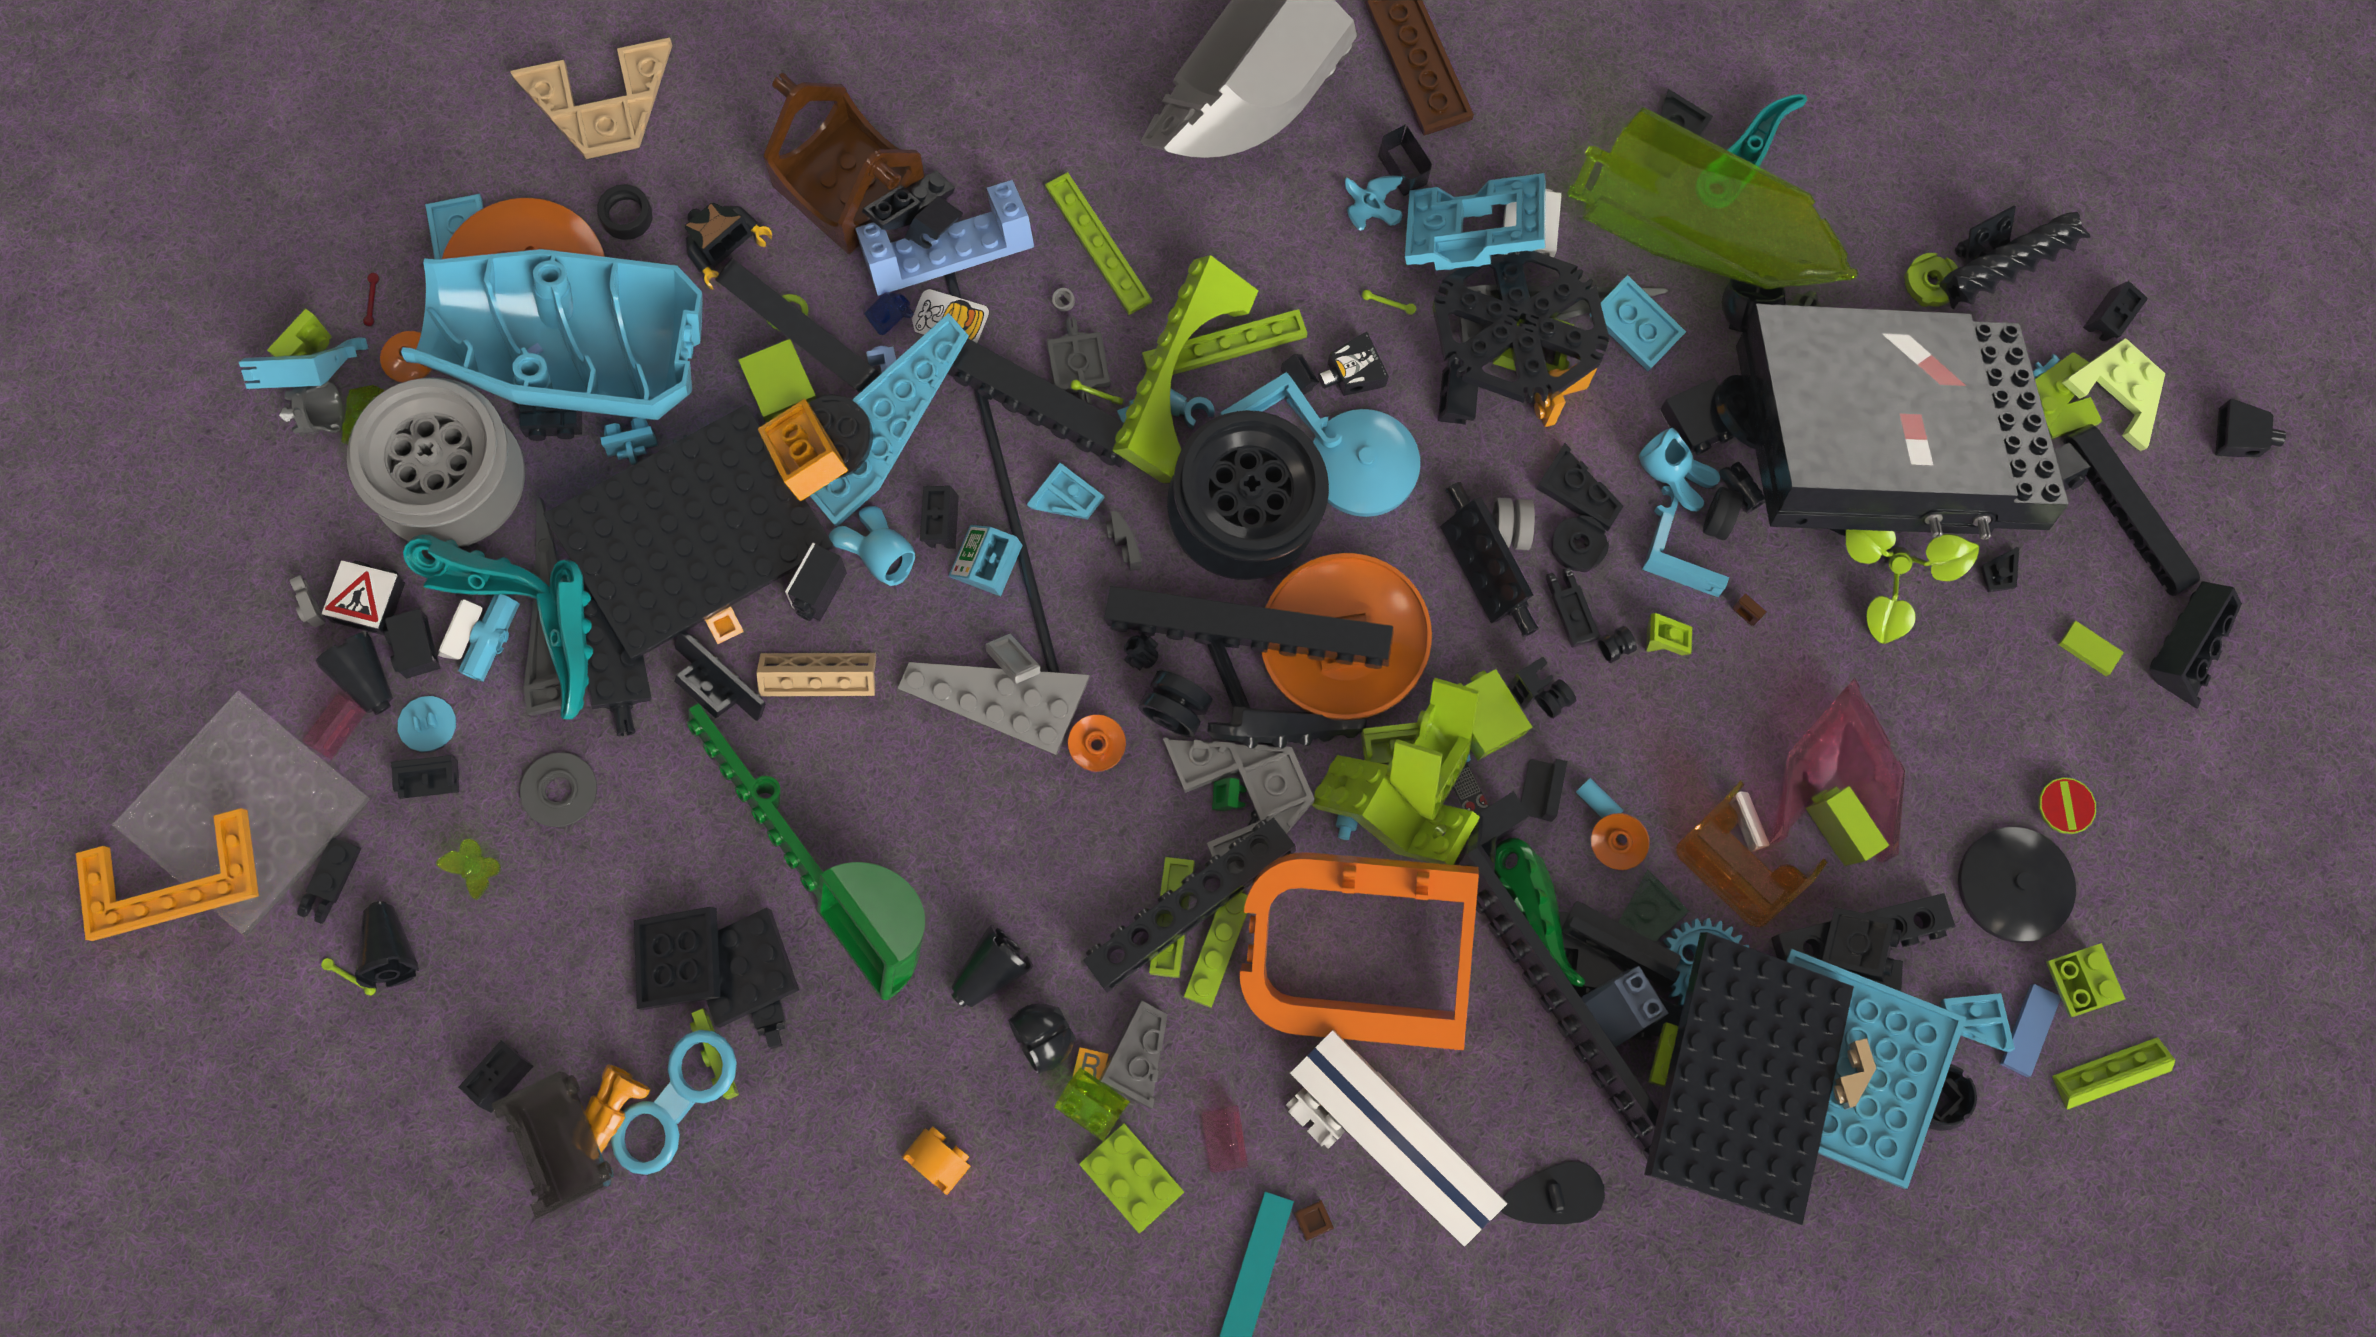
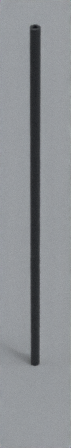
(1012, 514)

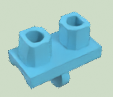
(629, 443)

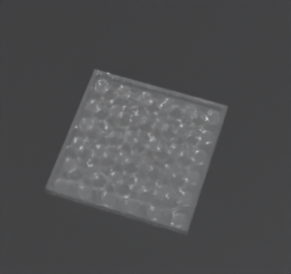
(251, 765)

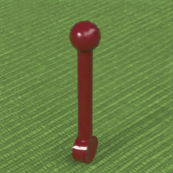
(373, 279)

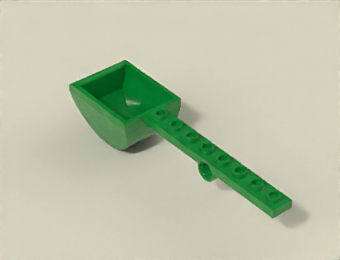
(862, 903)

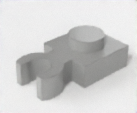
(308, 608)

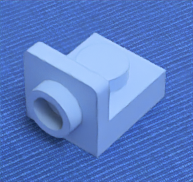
(881, 356)

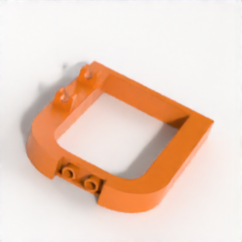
(1355, 1019)

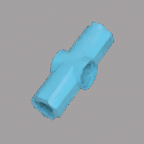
(488, 637)

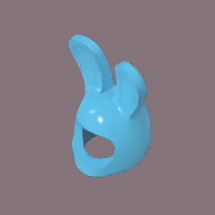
(1670, 461)
(878, 548)

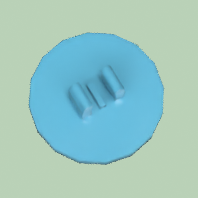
(426, 724)

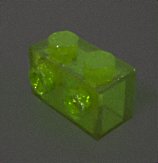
(1091, 1104)

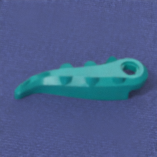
(1759, 135)
(468, 572)
(566, 631)

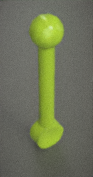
(1409, 309)
(1076, 385)
(328, 964)

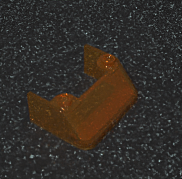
(1736, 872)

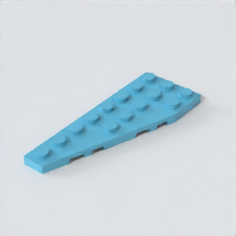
(894, 407)

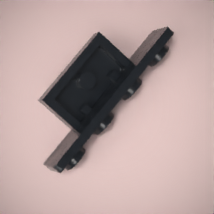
(712, 682)

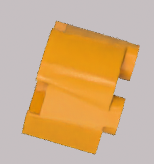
(936, 1160)

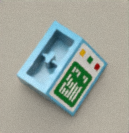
(986, 558)

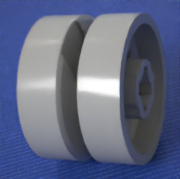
(1515, 521)

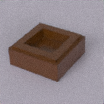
(1749, 610)
(1313, 1220)

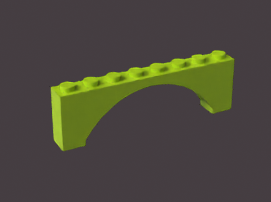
(1148, 431)

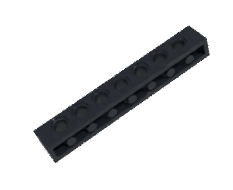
(1184, 920)

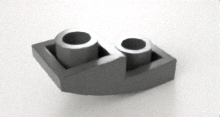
(1122, 535)

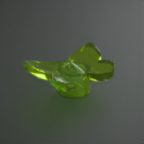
(471, 867)

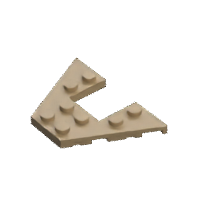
(607, 124)

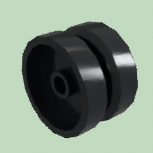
(1175, 703)

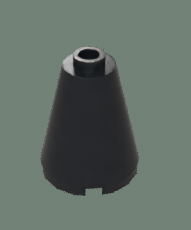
(358, 672)
(383, 949)
(989, 968)

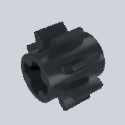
(1141, 651)

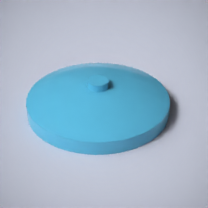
(1372, 465)

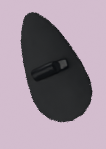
(1557, 1195)

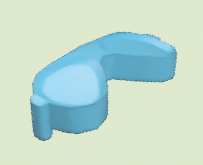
(2040, 369)

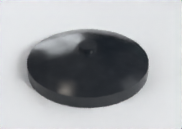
(2017, 884)

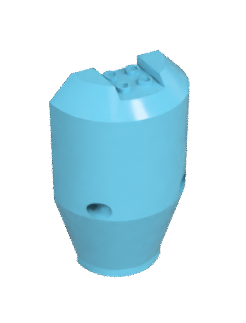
(607, 329)

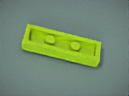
(710, 1054)

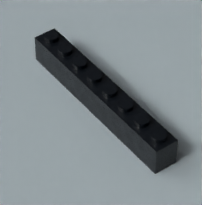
(1037, 400)

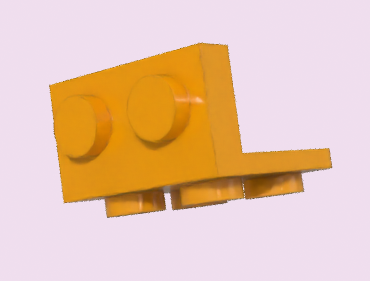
(1551, 409)

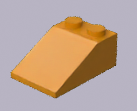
(802, 450)

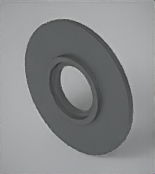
(562, 813)

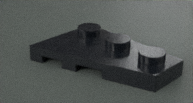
(1578, 490)

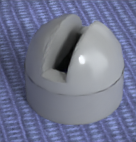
(1068, 295)

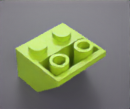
(2085, 980)

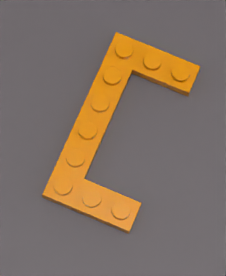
(235, 883)

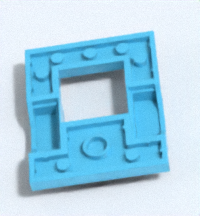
(1437, 223)

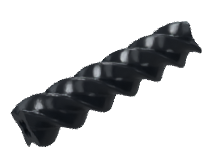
(2007, 260)

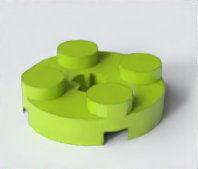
(1917, 280)

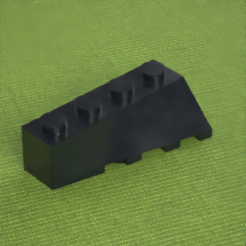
(2196, 641)

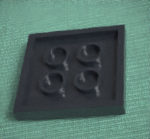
(676, 958)
(751, 968)

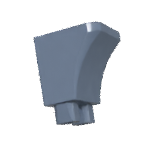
(1625, 1005)

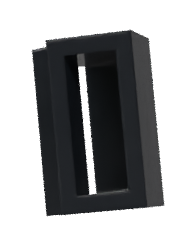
(1300, 372)

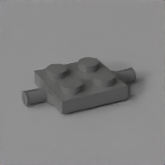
(1079, 358)

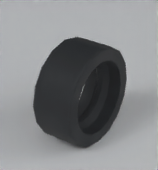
(624, 231)

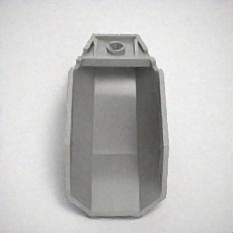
(1251, 76)

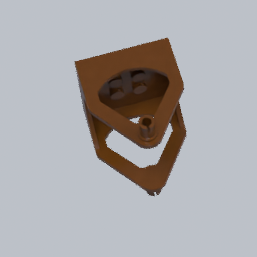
(839, 165)

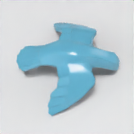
(1370, 201)

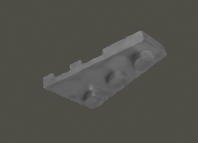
(1136, 1056)

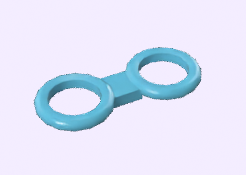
(675, 1101)

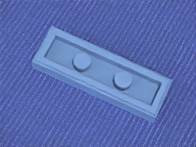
(2031, 1030)

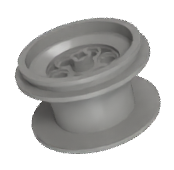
(422, 419)

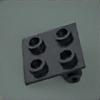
(1987, 236)

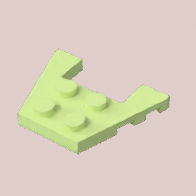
(2131, 380)

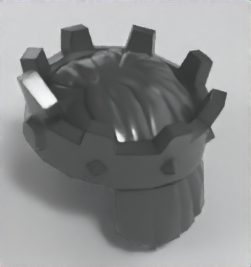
(314, 408)

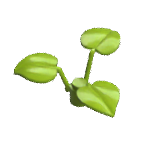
(1947, 555)

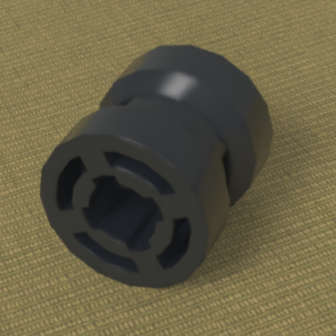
(1617, 644)
(1556, 698)

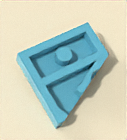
(1066, 495)

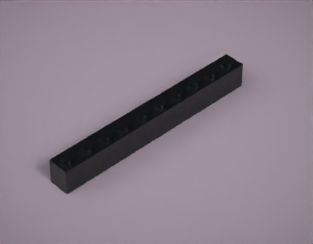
(1249, 626)

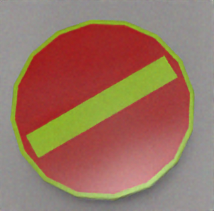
(2067, 805)

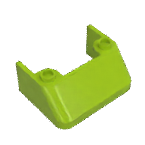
(1432, 764)

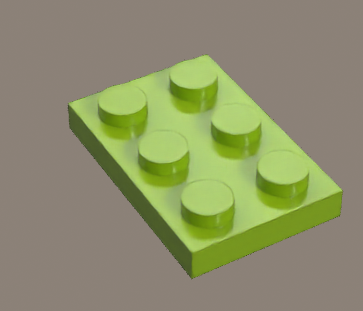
(1131, 1178)

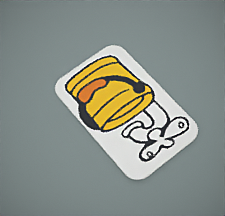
(936, 305)

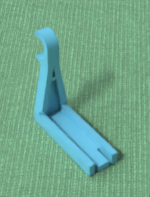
(299, 370)
(1276, 391)
(1675, 568)

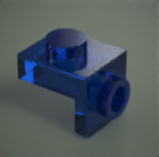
(888, 312)

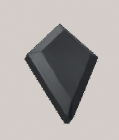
(2002, 571)

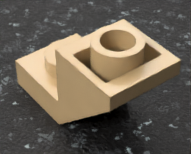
(1851, 1087)

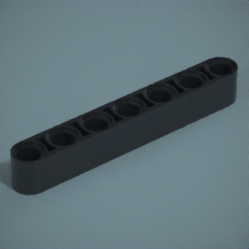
(796, 325)
(2134, 511)

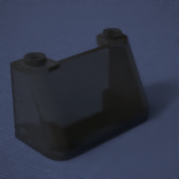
(555, 1143)

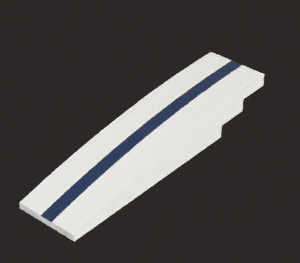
(1398, 1138)

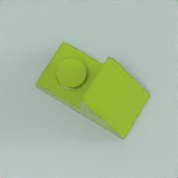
(1668, 635)

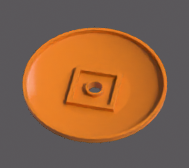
(523, 226)
(1357, 590)

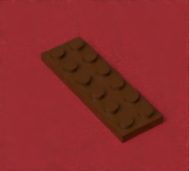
(1420, 63)

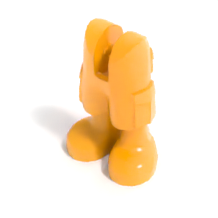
(604, 1109)

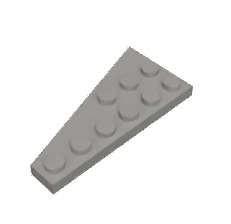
(1030, 711)

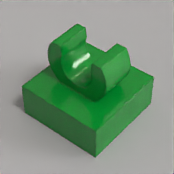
(1226, 794)

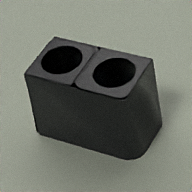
(1414, 152)

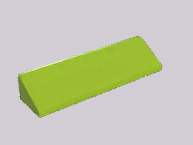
(2113, 1072)

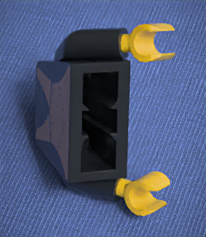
(717, 233)

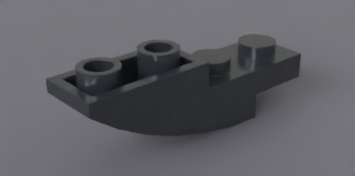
(902, 205)

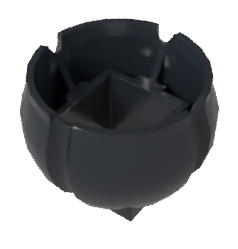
(1741, 298)
(1044, 1035)
(1962, 1103)

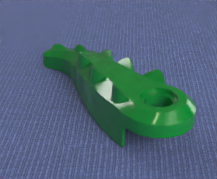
(1536, 898)

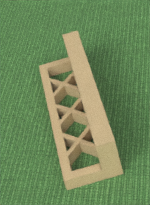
(816, 677)

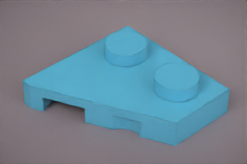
(1985, 1019)

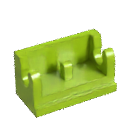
(1380, 741)

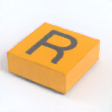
(1091, 1061)

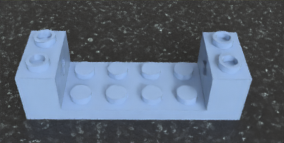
(959, 247)

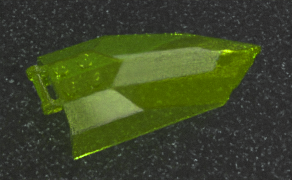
(1708, 208)

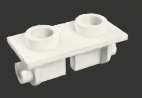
(1325, 1124)

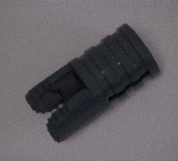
(1740, 480)

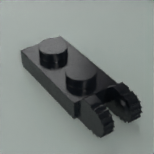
(1573, 609)
(329, 878)

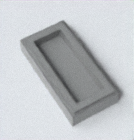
(1013, 658)

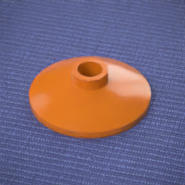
(395, 365)
(1096, 729)
(1612, 852)

